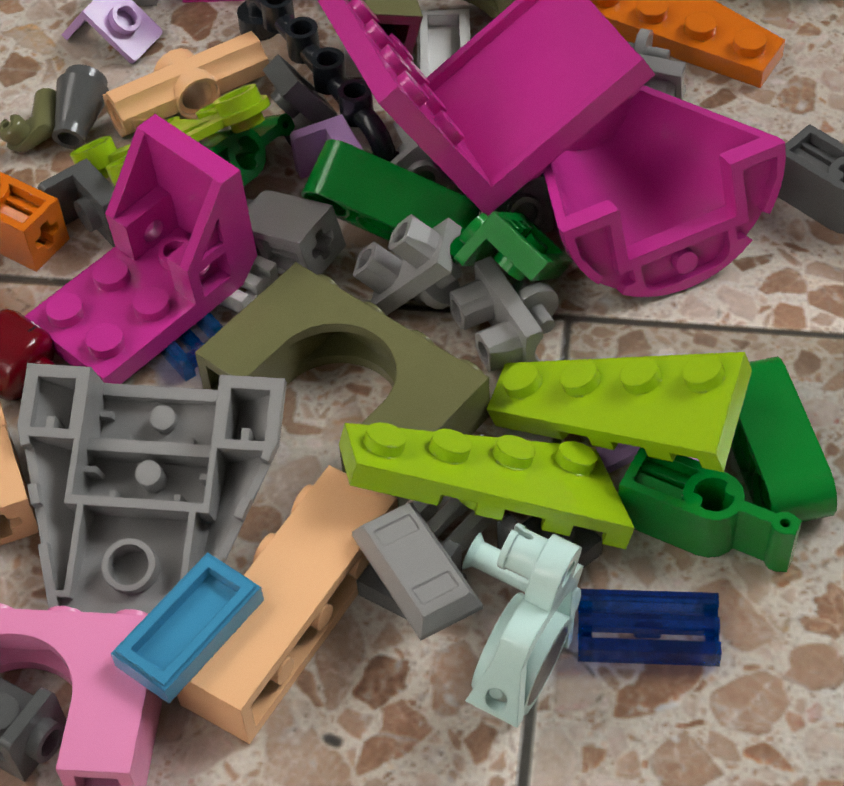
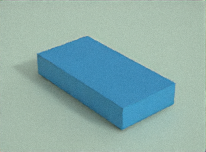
(187, 627)

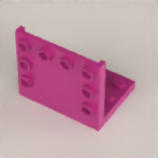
(506, 96)

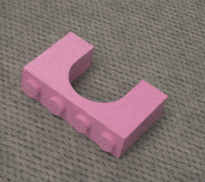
(110, 714)

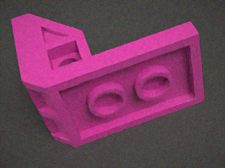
(176, 256)

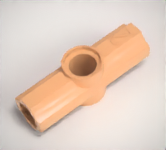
(186, 82)

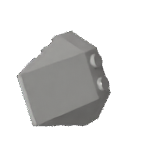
(140, 478)

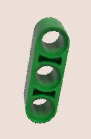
(382, 194)
(779, 447)

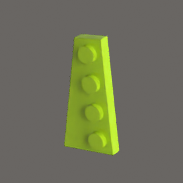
(648, 402)
(489, 475)

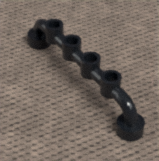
(327, 65)

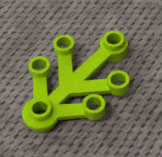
(238, 109)

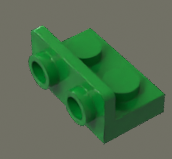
(514, 245)

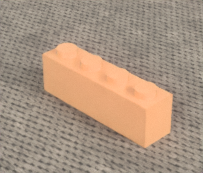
(306, 587)

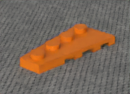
(700, 35)

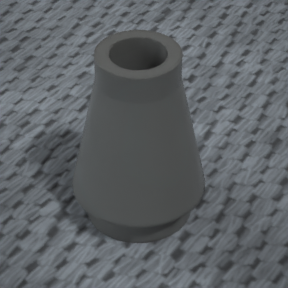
(78, 104)

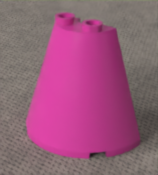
(662, 194)

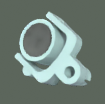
(533, 624)

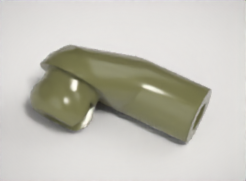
(26, 134)

